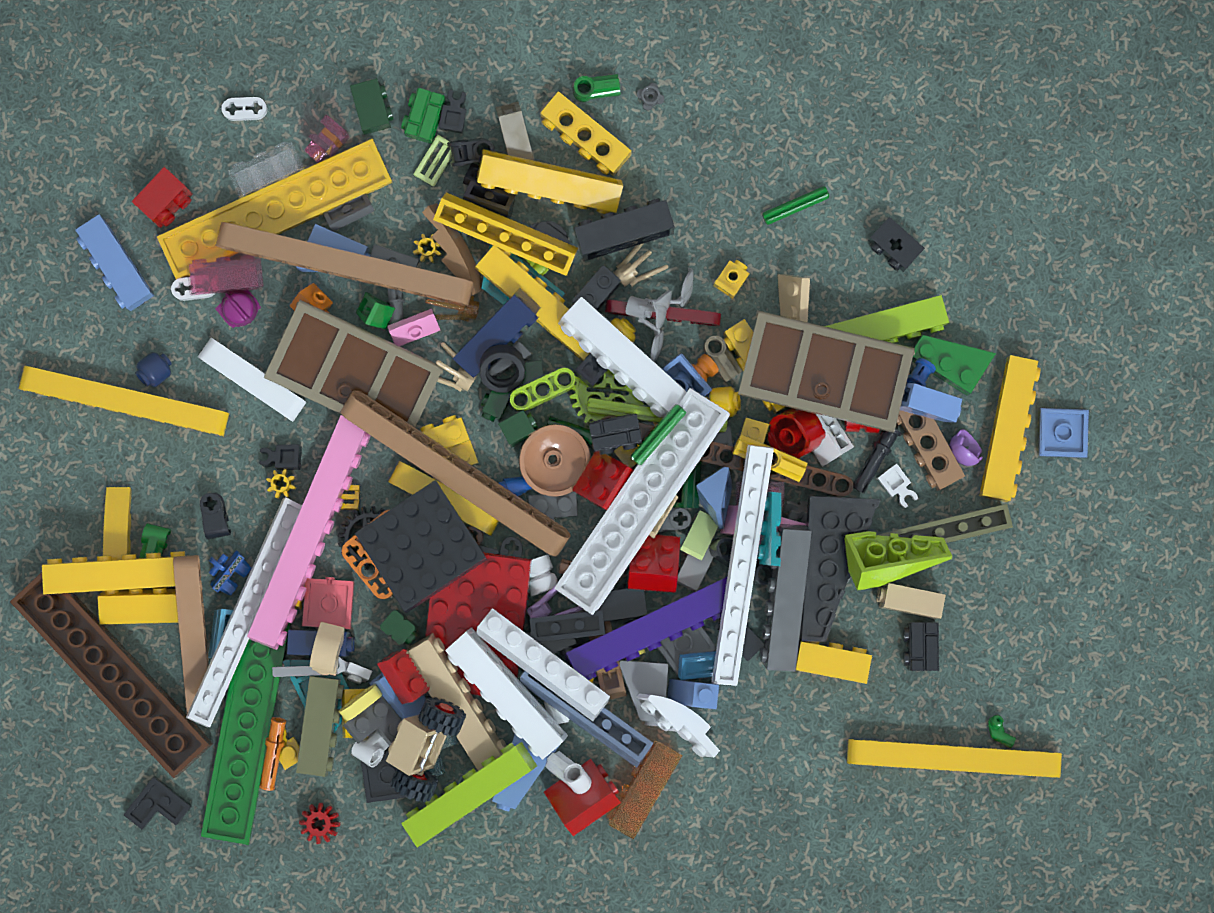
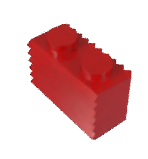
(403, 676)

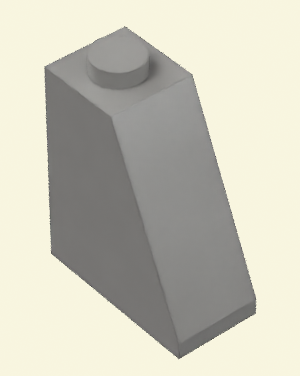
(645, 679)

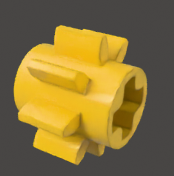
(425, 241)
(278, 477)

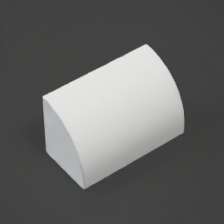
(834, 443)

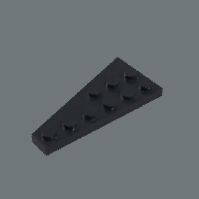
(827, 562)

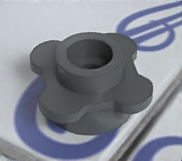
(652, 90)

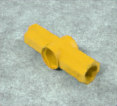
(784, 463)

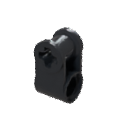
(467, 151)
(214, 520)

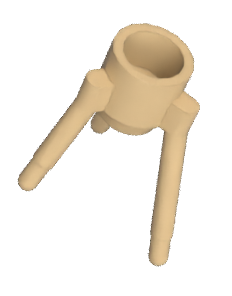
(626, 271)
(461, 377)

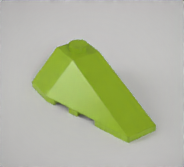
(883, 559)

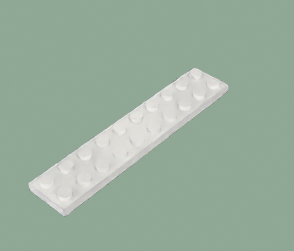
(641, 504)

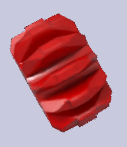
(317, 831)

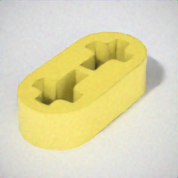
(360, 702)

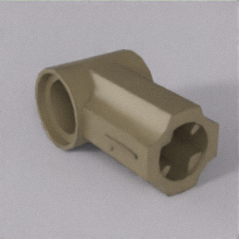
(724, 360)

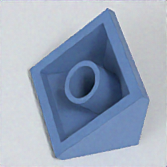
(685, 375)
(715, 495)

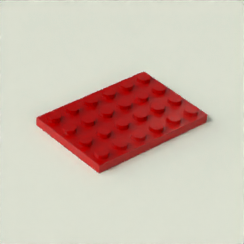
(494, 584)

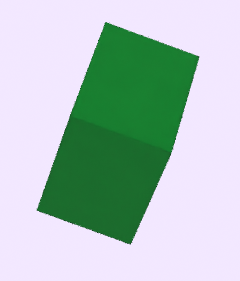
(374, 311)

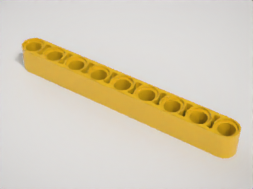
(123, 400)
(954, 758)

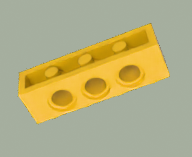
(560, 107)

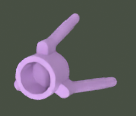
(542, 608)

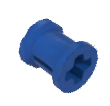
(921, 372)

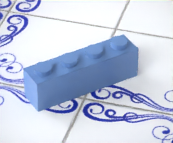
(114, 262)

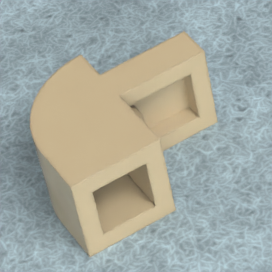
(327, 649)

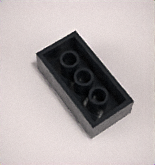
(624, 230)

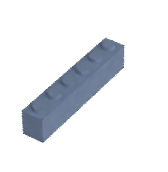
(605, 727)

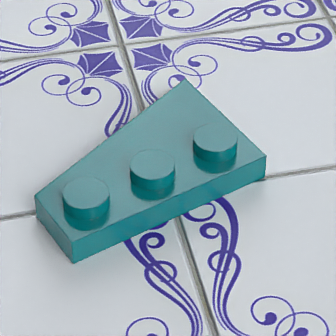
(770, 538)

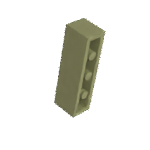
(319, 725)

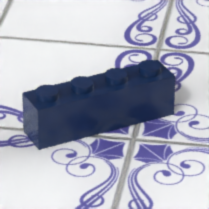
(498, 330)

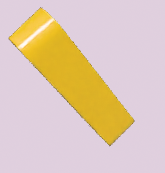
(414, 480)

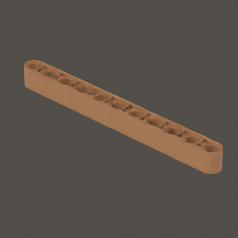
(344, 264)
(455, 473)

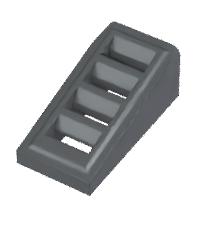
(505, 364)

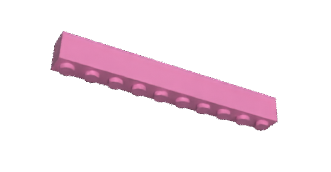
(308, 534)

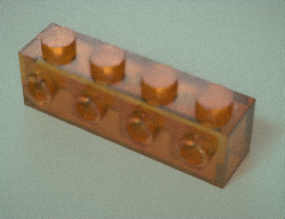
(643, 789)

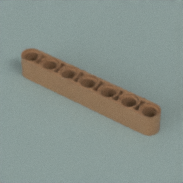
(191, 623)

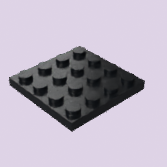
(420, 546)

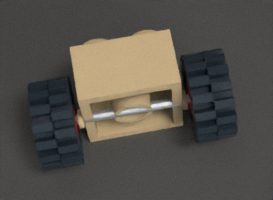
(419, 746)

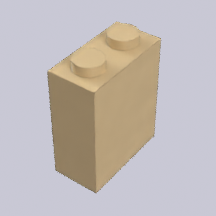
(911, 600)

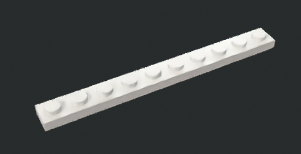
(742, 565)
(235, 634)

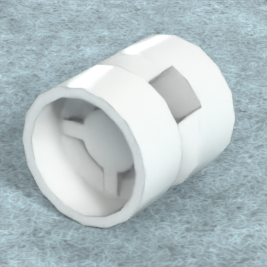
(540, 576)

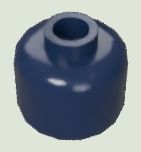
(153, 369)

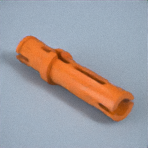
(274, 744)

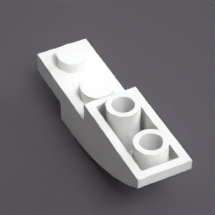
(679, 718)

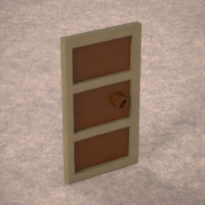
(332, 358)
(826, 371)

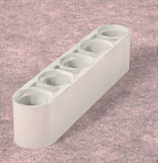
(251, 379)

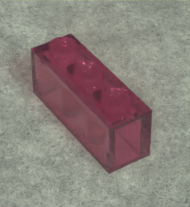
(224, 275)

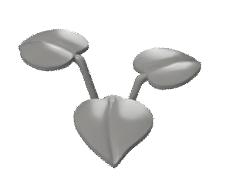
(643, 309)

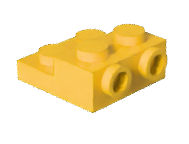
(454, 437)

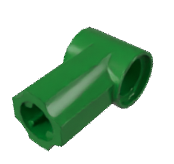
(599, 87)
(154, 539)

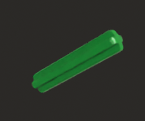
(795, 205)
(658, 434)

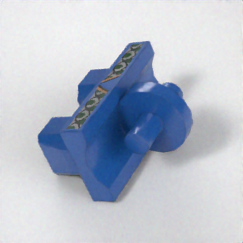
(222, 580)

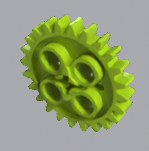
(583, 395)

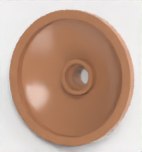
(571, 459)

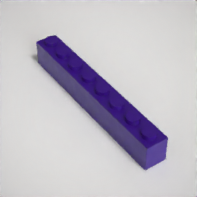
(648, 631)

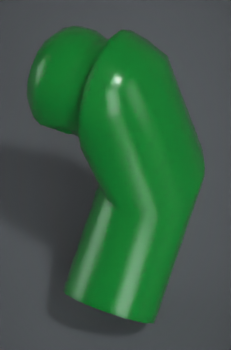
(997, 732)

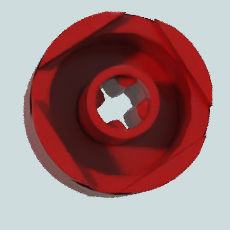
(796, 432)

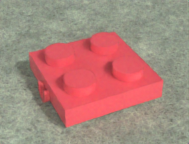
(328, 602)

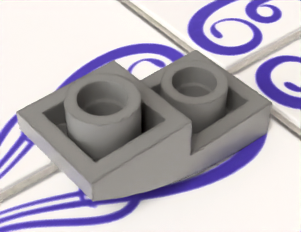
(694, 571)

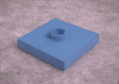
(1063, 433)

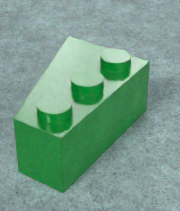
(954, 363)

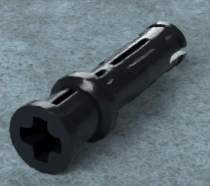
(881, 448)

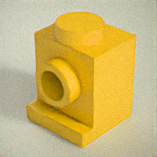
(728, 286)

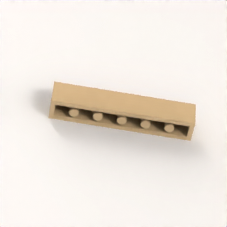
(441, 676)

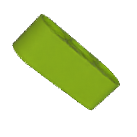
(550, 380)

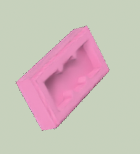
(414, 328)

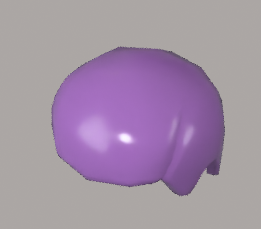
(965, 456)

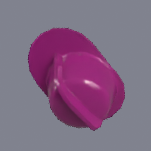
(238, 308)

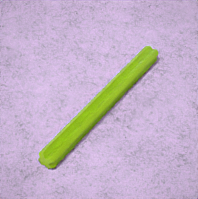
(618, 409)

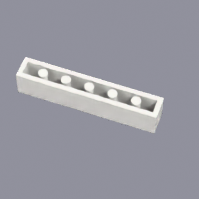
(622, 358)
(542, 664)
(506, 693)

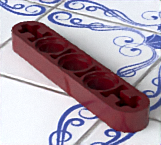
(673, 314)

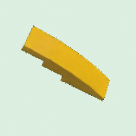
(117, 522)

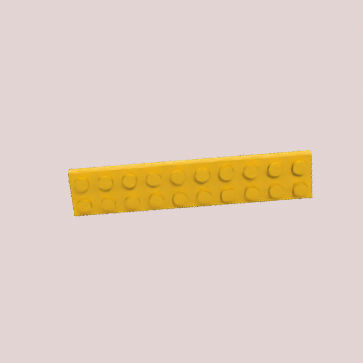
(279, 205)

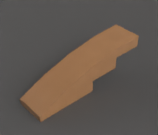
(458, 255)

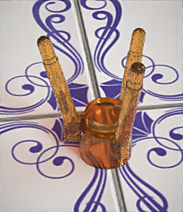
(466, 312)

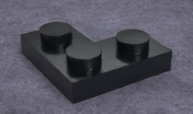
(157, 798)

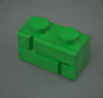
(424, 115)

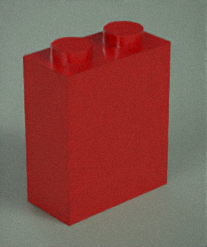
(583, 809)

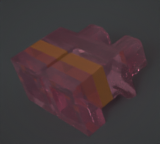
(328, 140)

